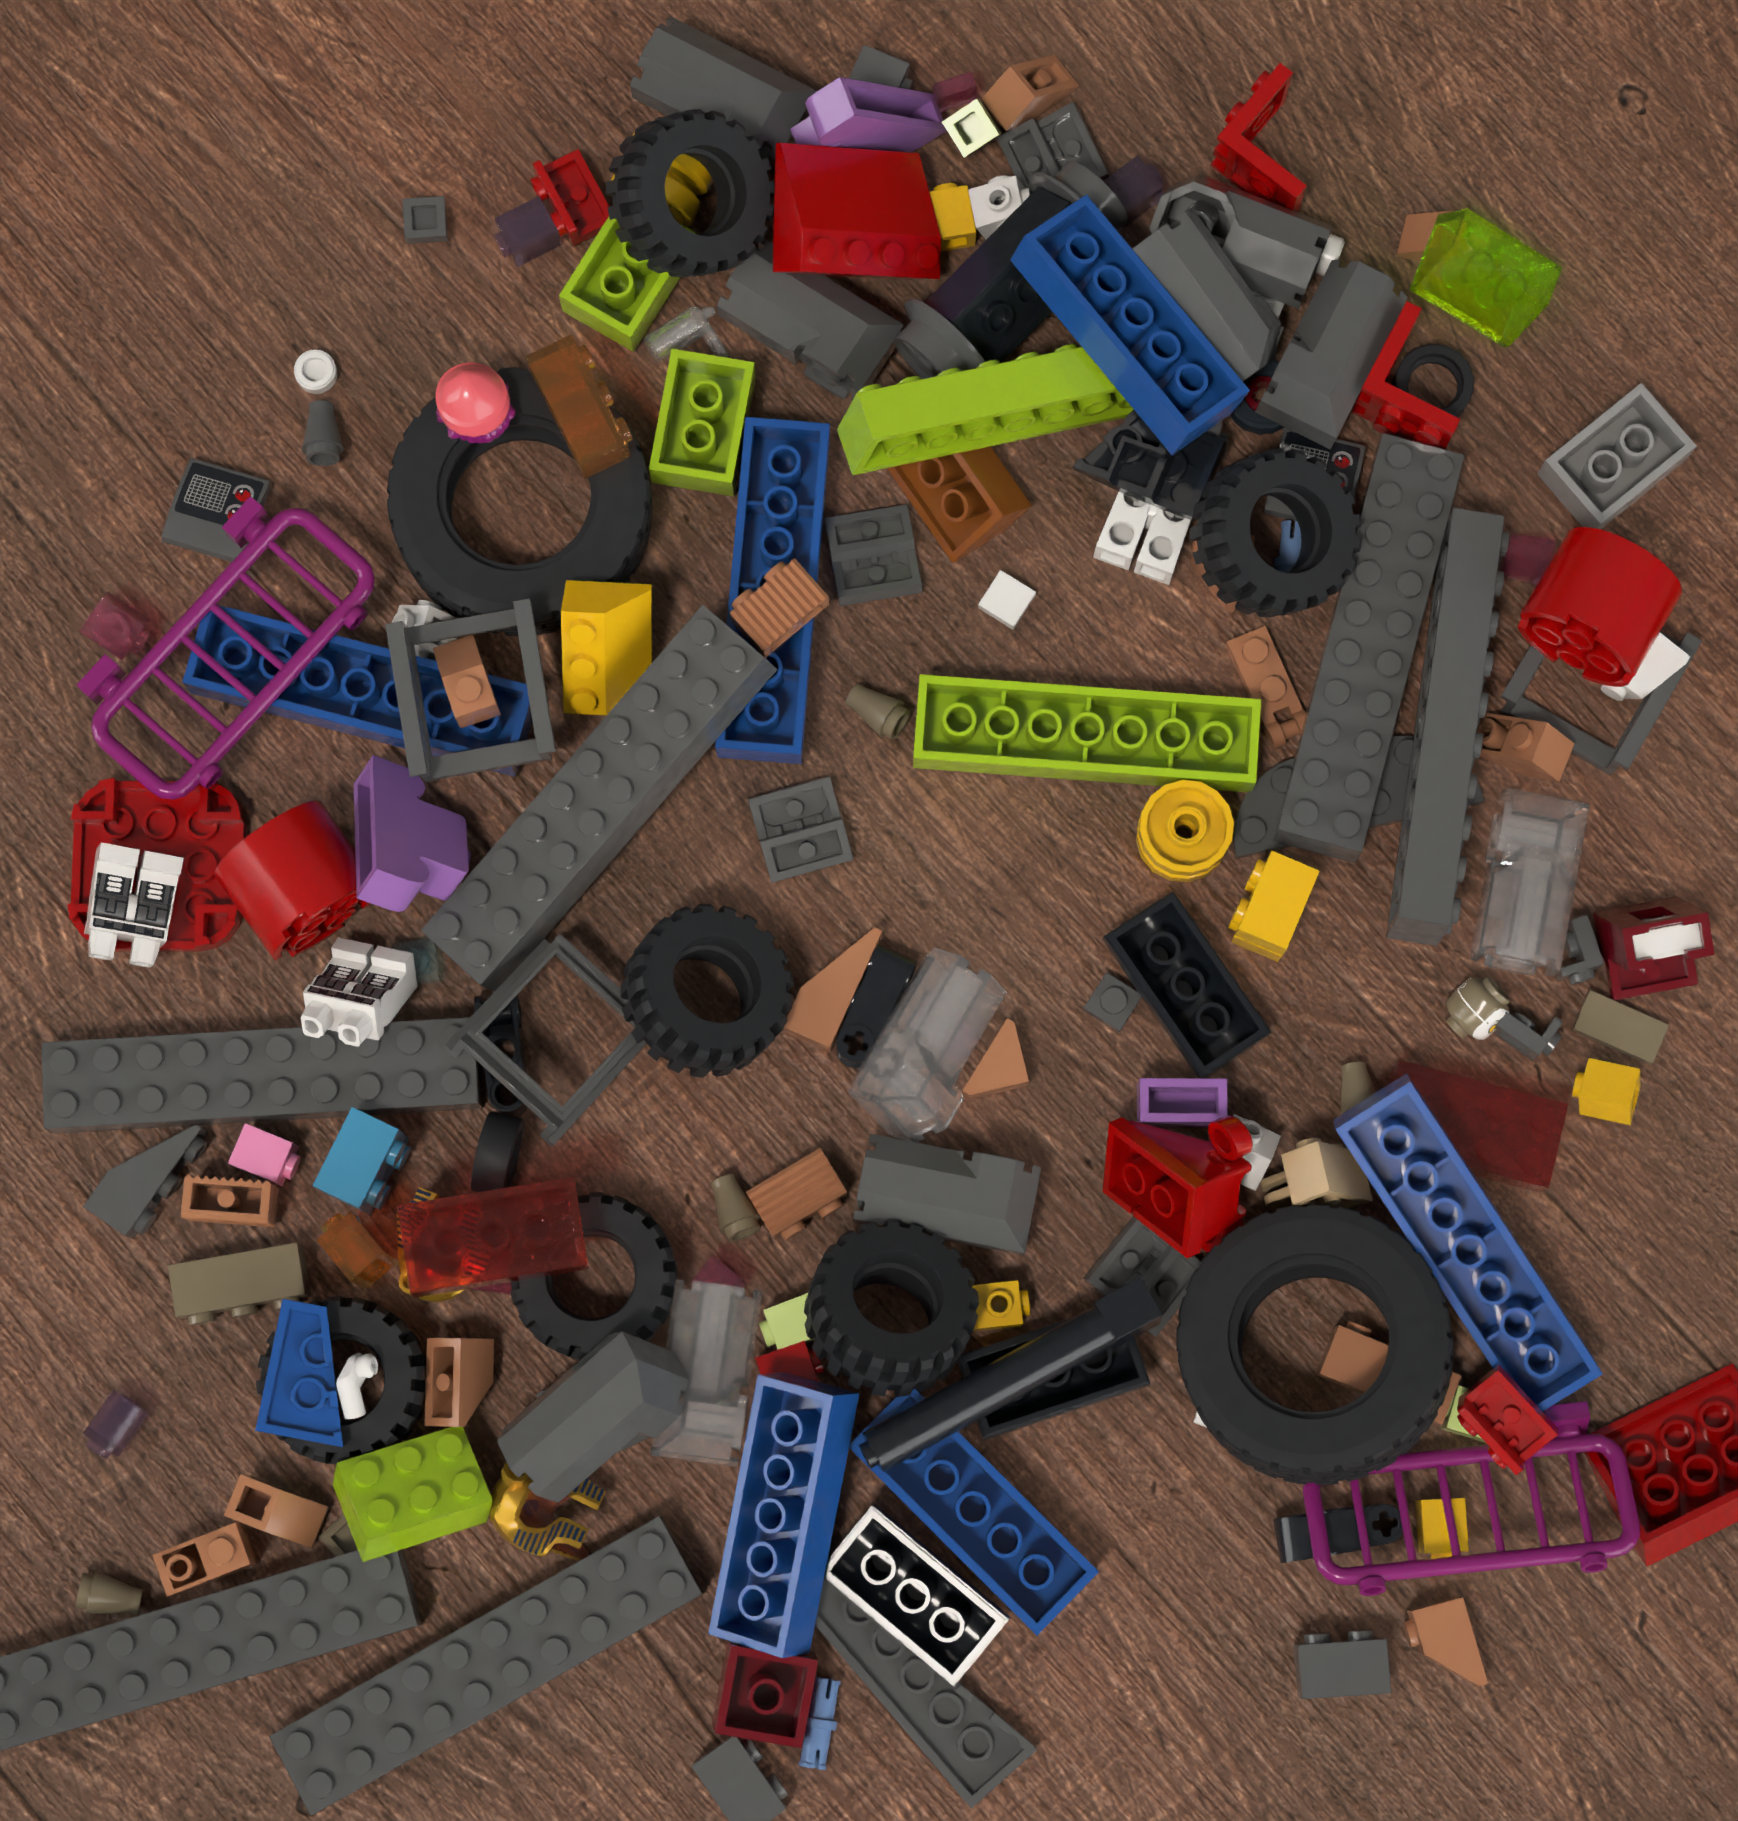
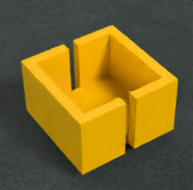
(1274, 907)

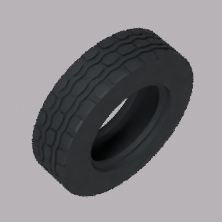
(470, 585)
(1294, 1247)

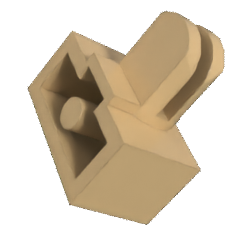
(1317, 1175)

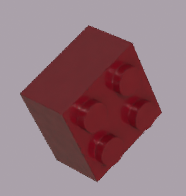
(764, 1695)

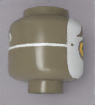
(1477, 1007)

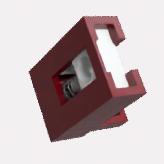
(1652, 945)

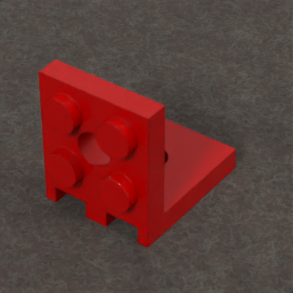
(1243, 161)
(1395, 410)

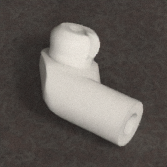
(350, 1381)

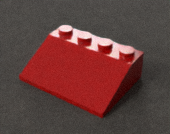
(853, 214)
(1679, 1464)

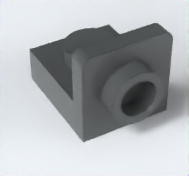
(1583, 946)
(1520, 1034)

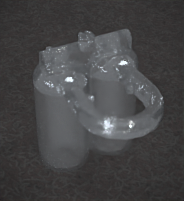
(683, 331)

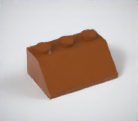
(962, 498)

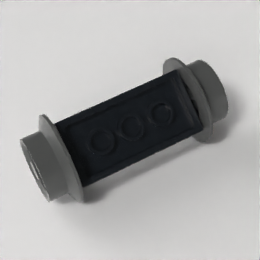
(987, 301)

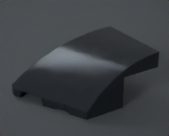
(1142, 467)

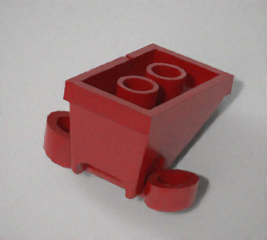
(1177, 1182)

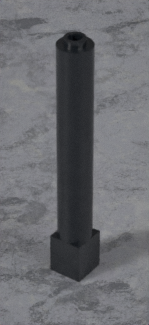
(1106, 1325)

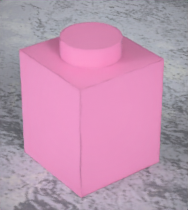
(265, 1155)

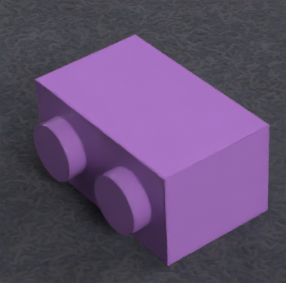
(1181, 1102)

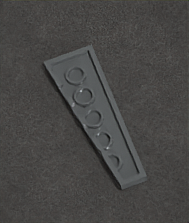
(944, 1720)

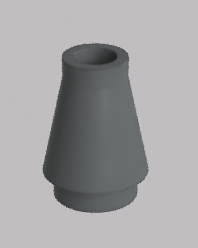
(322, 437)

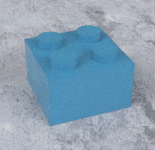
(362, 1162)

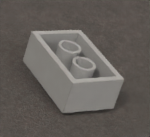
(1616, 459)

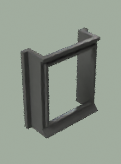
(411, 705)
(1585, 746)
(513, 1077)

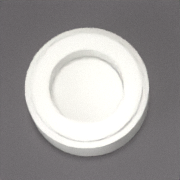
(1331, 252)
(315, 371)

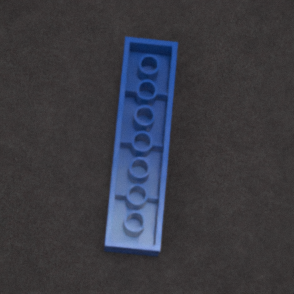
(777, 522)
(347, 687)
(1466, 1243)

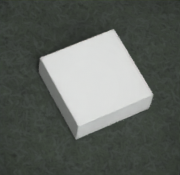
(1006, 599)

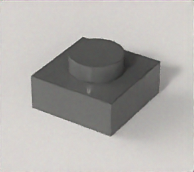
(425, 220)
(1112, 1002)

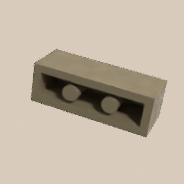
(238, 1282)

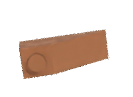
(825, 999)

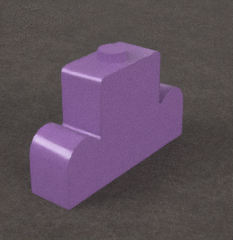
(869, 117)
(403, 841)

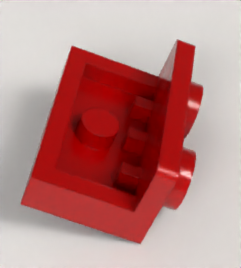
(573, 195)
(1505, 1419)

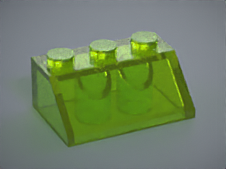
(1484, 276)

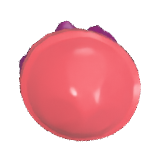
(473, 403)

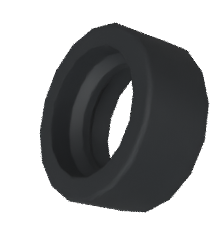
(1446, 358)
(497, 1152)

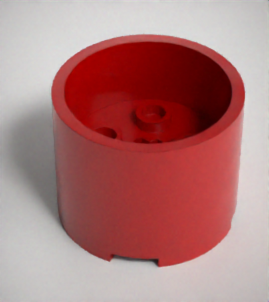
(1600, 605)
(293, 879)

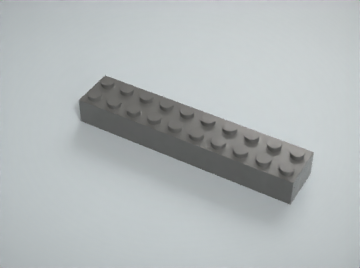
(1369, 650)
(1446, 728)
(599, 799)
(253, 1077)
(203, 1644)
(486, 1665)

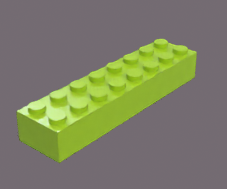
(977, 408)
(1086, 733)

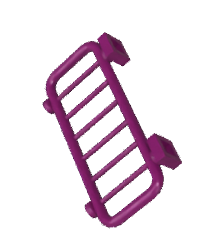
(244, 526)
(1572, 1422)

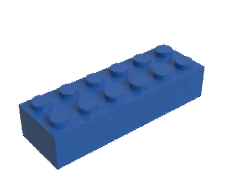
(1129, 324)
(783, 1514)
(986, 1524)

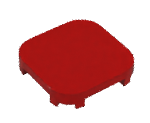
(193, 827)

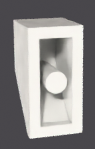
(1659, 664)

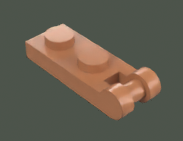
(1267, 680)

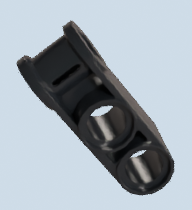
(874, 1001)
(505, 1030)
(1342, 1531)

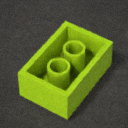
(615, 290)
(702, 422)
(412, 1492)

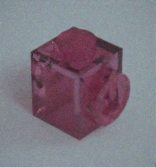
(116, 626)

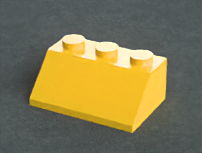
(603, 643)

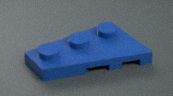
(300, 1378)

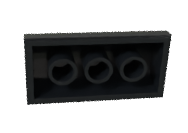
(1186, 986)
(1089, 1383)
(914, 1594)

